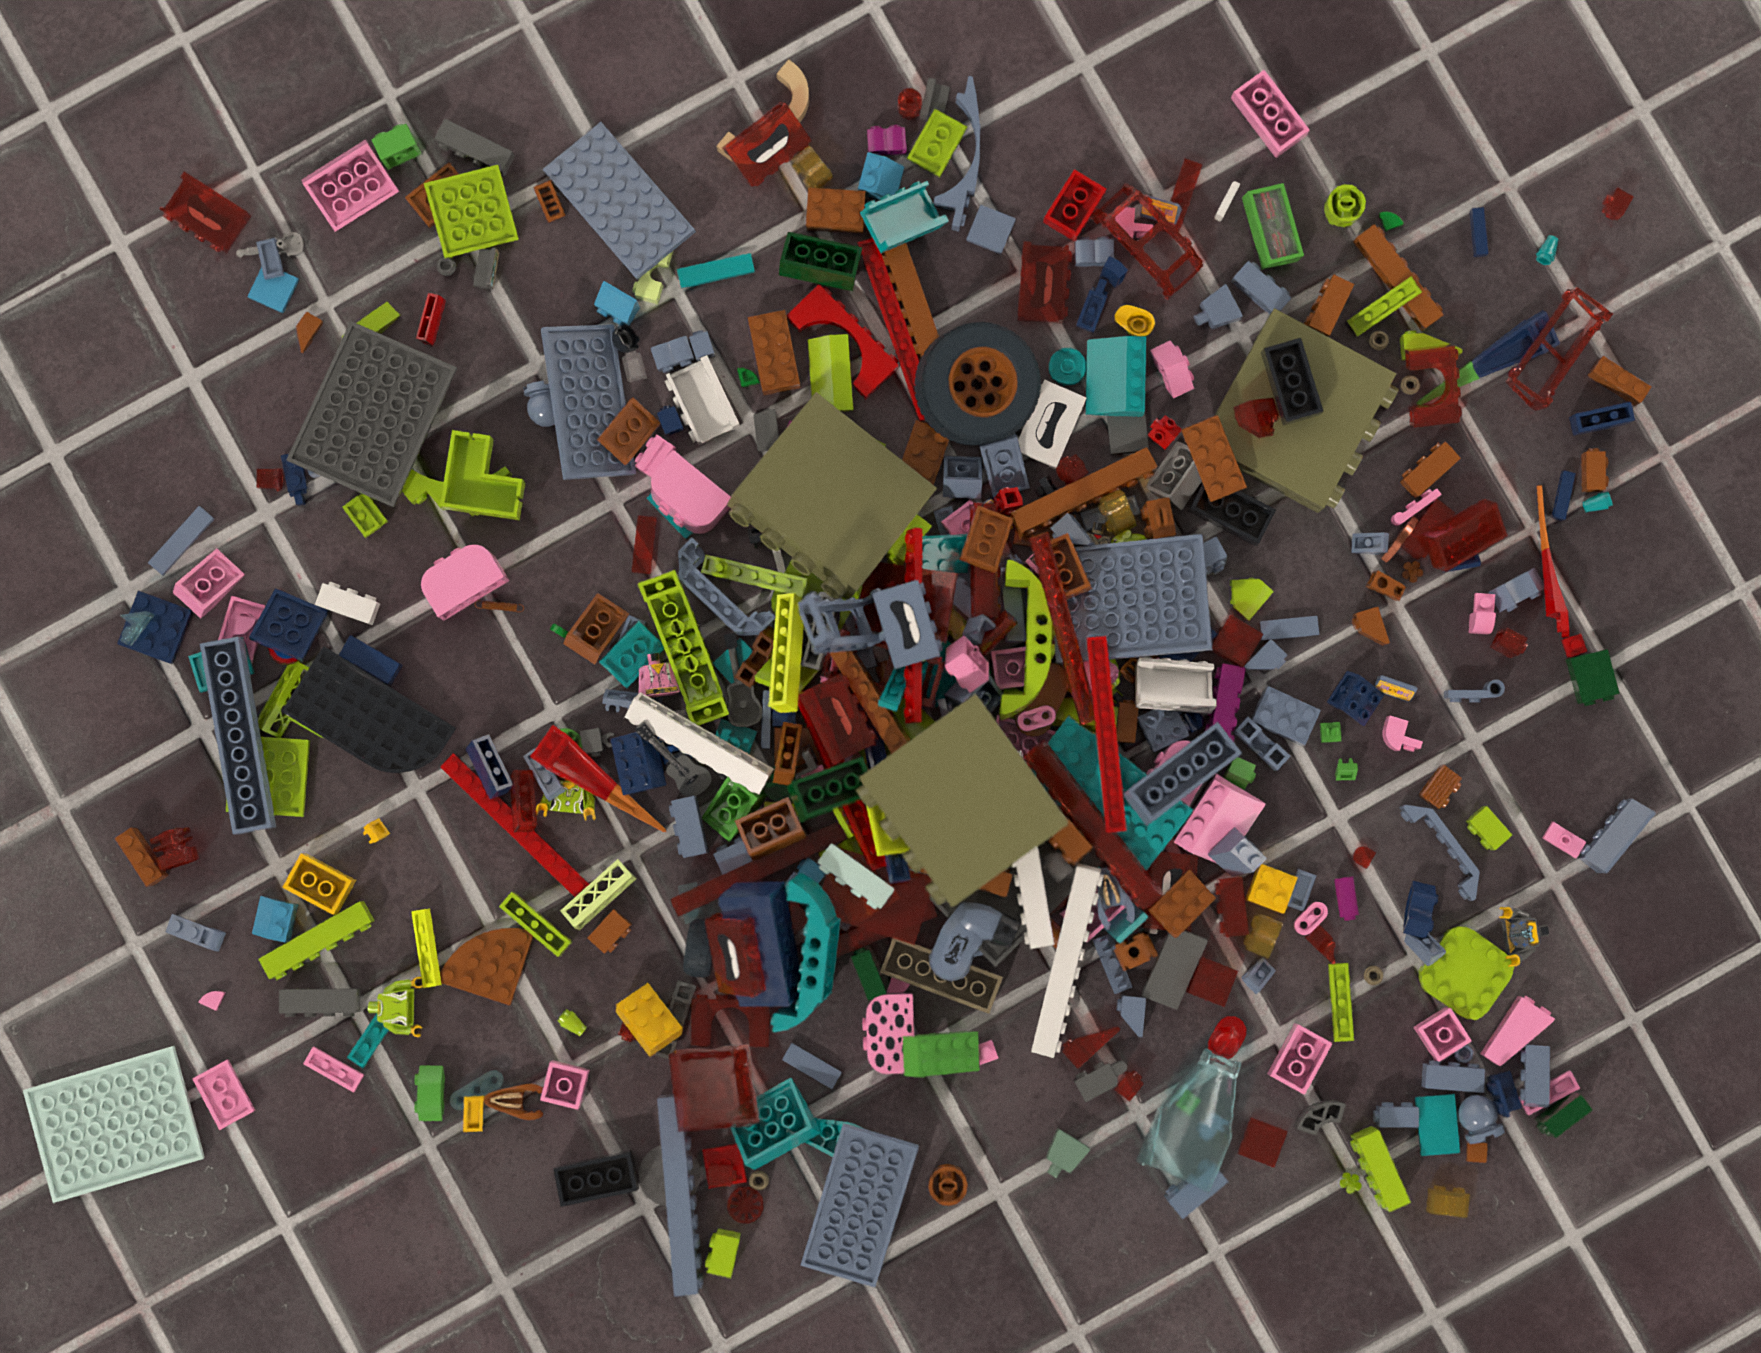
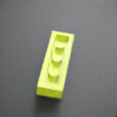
(426, 948)

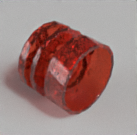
(174, 848)

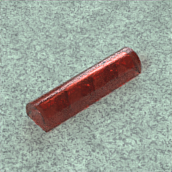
(1004, 624)

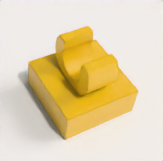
(376, 830)

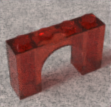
(1446, 408)
(705, 1009)

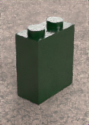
(1593, 677)
(868, 973)
(1562, 1115)

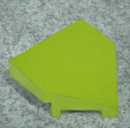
(1248, 595)

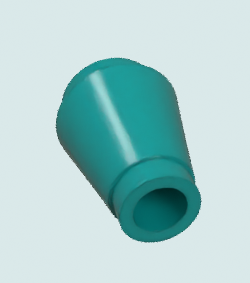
(1547, 251)
(1598, 502)

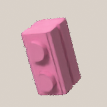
(654, 455)

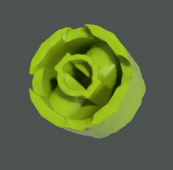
(1344, 205)

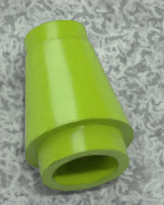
(571, 1022)

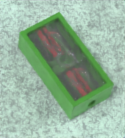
(1272, 226)

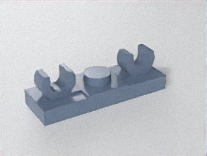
(621, 699)
(1117, 977)

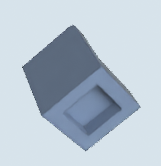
(977, 627)

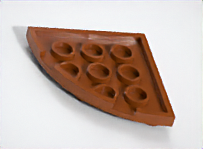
(489, 964)

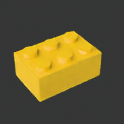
(319, 883)
(648, 1019)

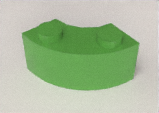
(1240, 773)
(430, 1093)

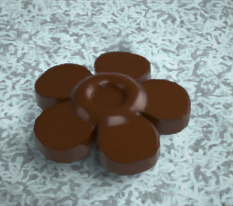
(1412, 571)

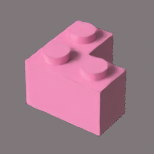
(1173, 368)

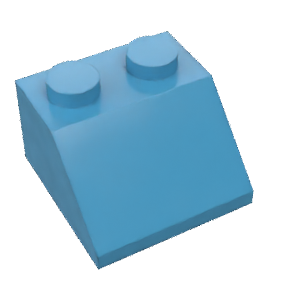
(880, 176)
(616, 304)
(275, 919)

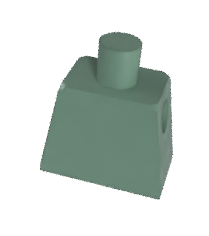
(1065, 1153)

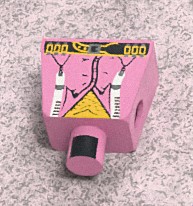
(657, 678)

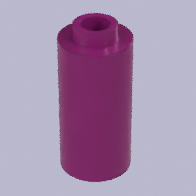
(1346, 898)

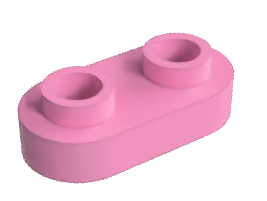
(1035, 718)
(1310, 918)

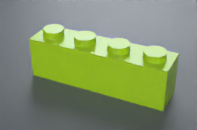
(535, 924)

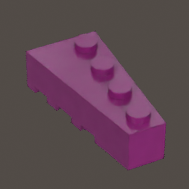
(1226, 693)

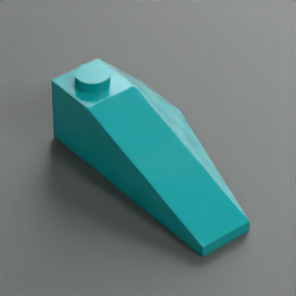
(829, 1135)

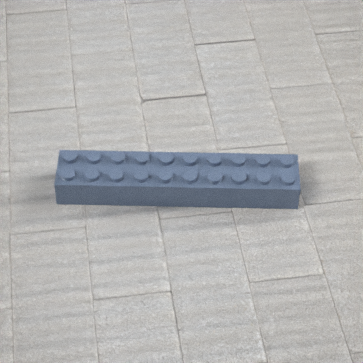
(238, 735)
(679, 1201)

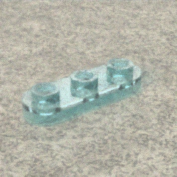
(483, 1082)

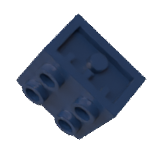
(1356, 697)
(1503, 1093)

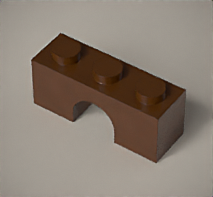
(761, 654)

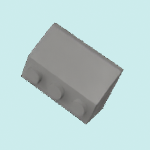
(1176, 477)

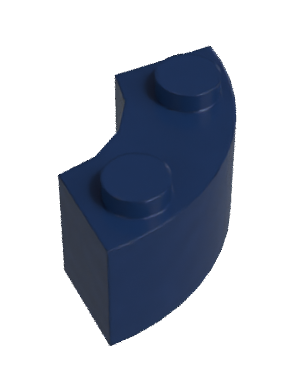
(1419, 909)

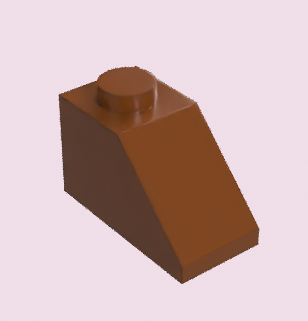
(1370, 624)

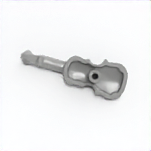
(290, 244)

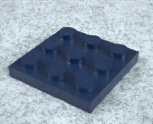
(288, 625)
(164, 631)

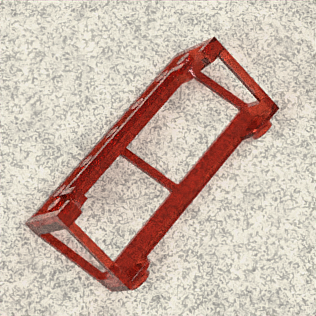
(1543, 398)

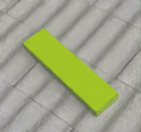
(1384, 306)
(1341, 1002)

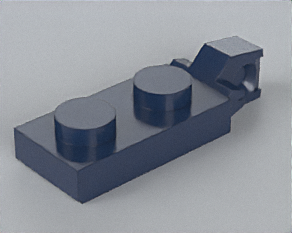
(1093, 307)
(295, 480)

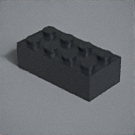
(1292, 381)
(1235, 514)
(596, 1178)

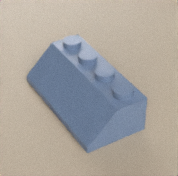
(1616, 835)

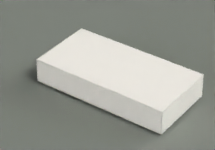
(1227, 200)

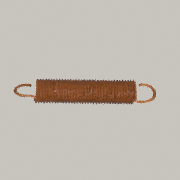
(493, 605)

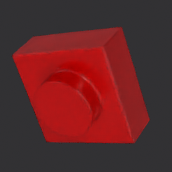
(1574, 645)

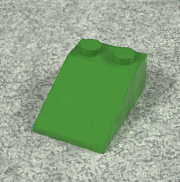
(731, 804)

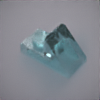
(138, 623)

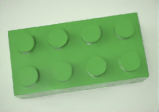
(940, 1053)

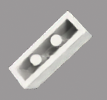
(347, 603)

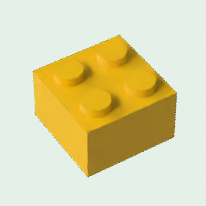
(1271, 888)

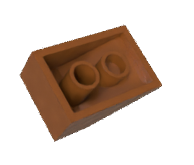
(595, 628)

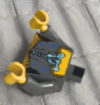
(1520, 934)

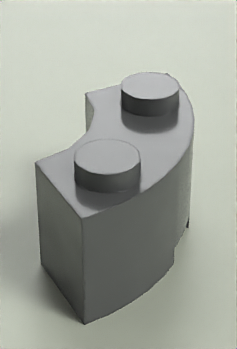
(1319, 1114)

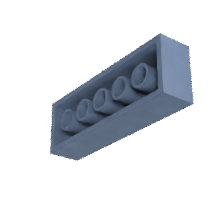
(1182, 774)

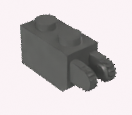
(1099, 1079)

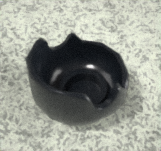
(625, 339)

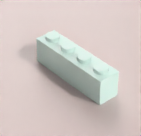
(856, 876)

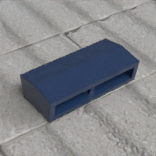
(1114, 272)

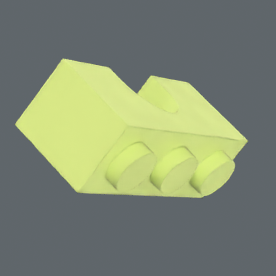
(649, 289)

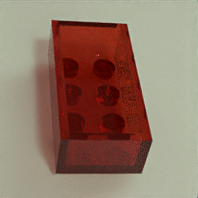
(1464, 535)

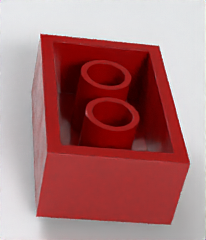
(1074, 205)

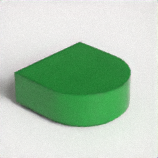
(559, 630)

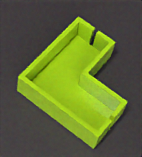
(469, 485)

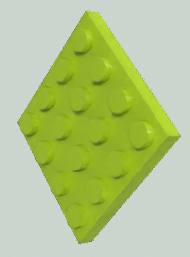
(471, 211)
(287, 774)

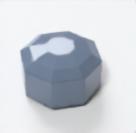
(1464, 1054)

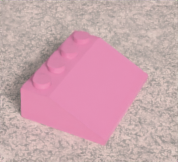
(350, 185)
(1215, 815)

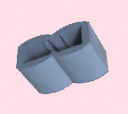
(1093, 252)
(672, 354)

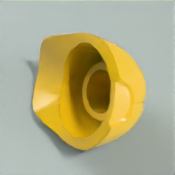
(1135, 320)

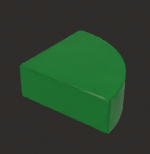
(1390, 220)
(747, 377)

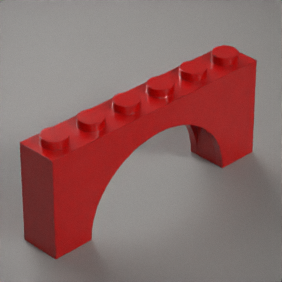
(821, 308)

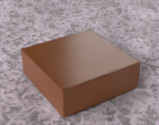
(1476, 1152)

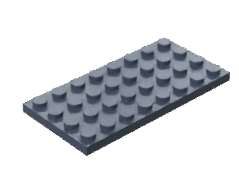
(619, 200)
(584, 397)
(859, 1205)

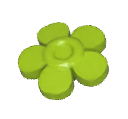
(1350, 1182)

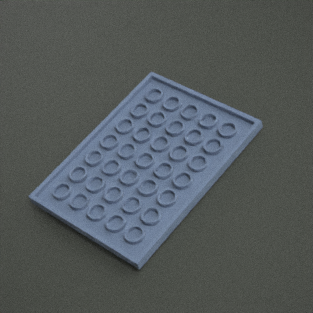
(1143, 598)

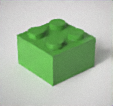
(396, 146)

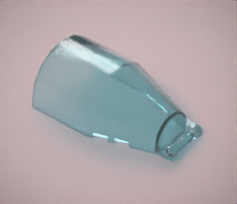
(1194, 1123)

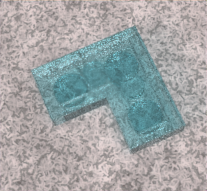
(702, 912)

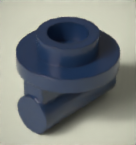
(1194, 720)

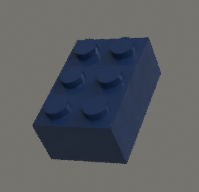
(637, 764)

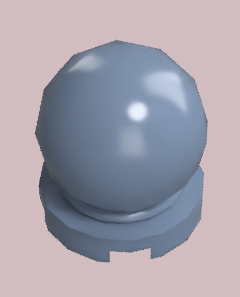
(539, 405)
(1479, 1118)

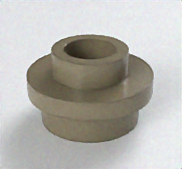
(1384, 338)
(1416, 385)
(1379, 975)
(754, 1184)

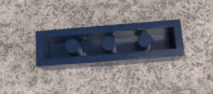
(1478, 230)
(1563, 495)

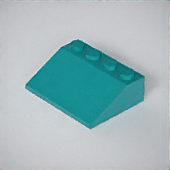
(1116, 376)
(782, 1125)

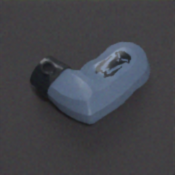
(964, 935)

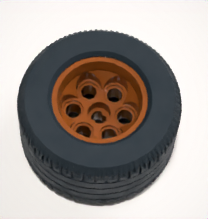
(1006, 359)

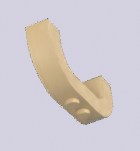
(795, 80)

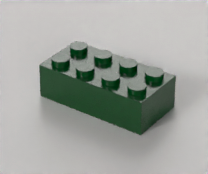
(820, 261)
(827, 789)

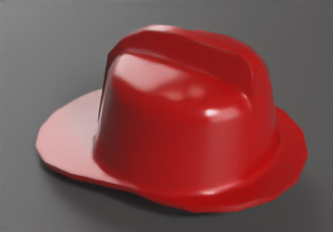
(1227, 1037)

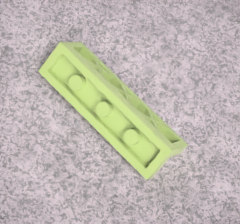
(603, 899)

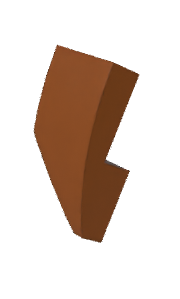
(306, 329)

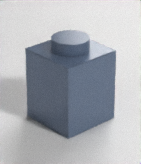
(701, 345)

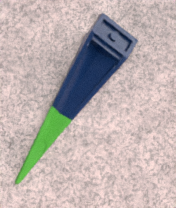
(1502, 353)

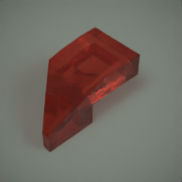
(1322, 942)

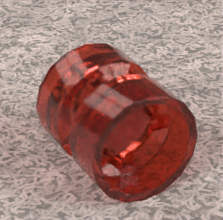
(909, 103)

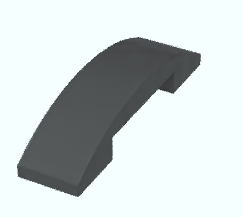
(679, 1008)

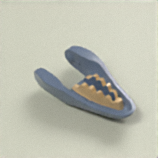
(1111, 895)

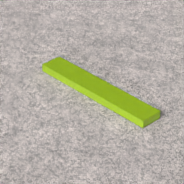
(755, 575)

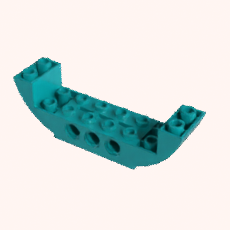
(818, 952)

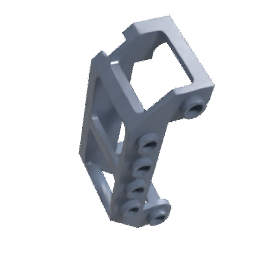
(690, 559)
(831, 640)

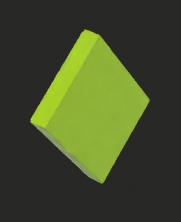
(937, 143)

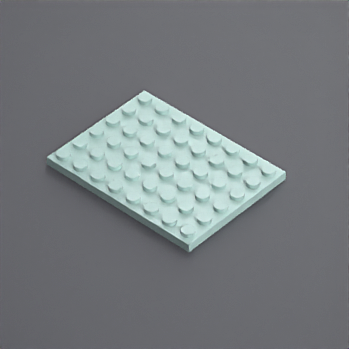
(113, 1124)

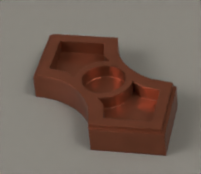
(1400, 538)

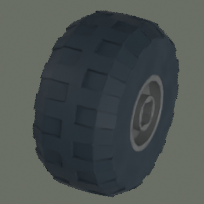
(697, 954)

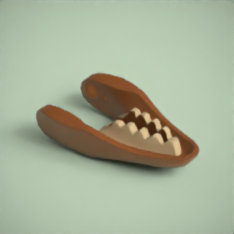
(511, 1101)

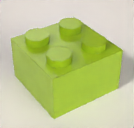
(724, 1252)

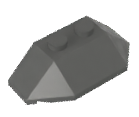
(808, 657)

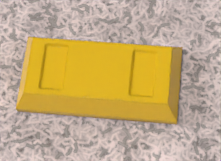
(473, 1113)

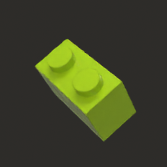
(1488, 828)

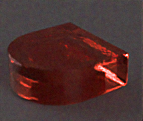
(1363, 856)

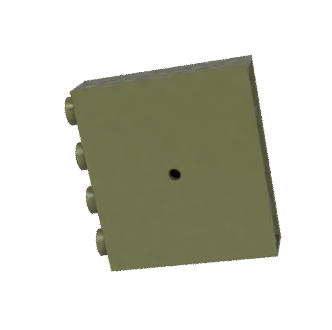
(1311, 454)
(830, 497)
(961, 802)

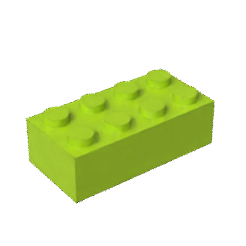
(1380, 1169)

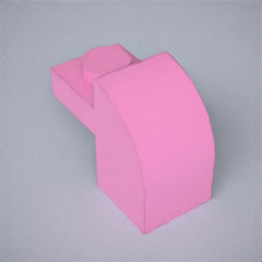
(1126, 221)
(1483, 615)
(1394, 732)

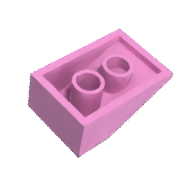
(207, 583)

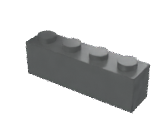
(473, 146)
(319, 1001)

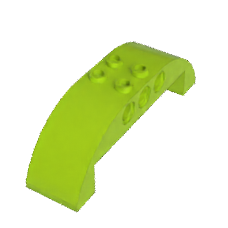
(1037, 609)
(684, 647)

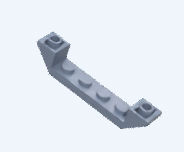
(1468, 886)

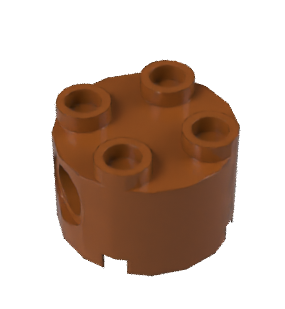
(1130, 960)
(947, 1184)

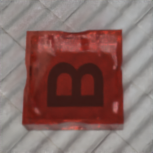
(713, 1088)

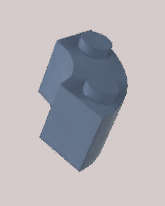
(1517, 589)

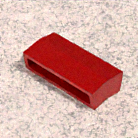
(431, 319)

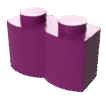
(886, 141)

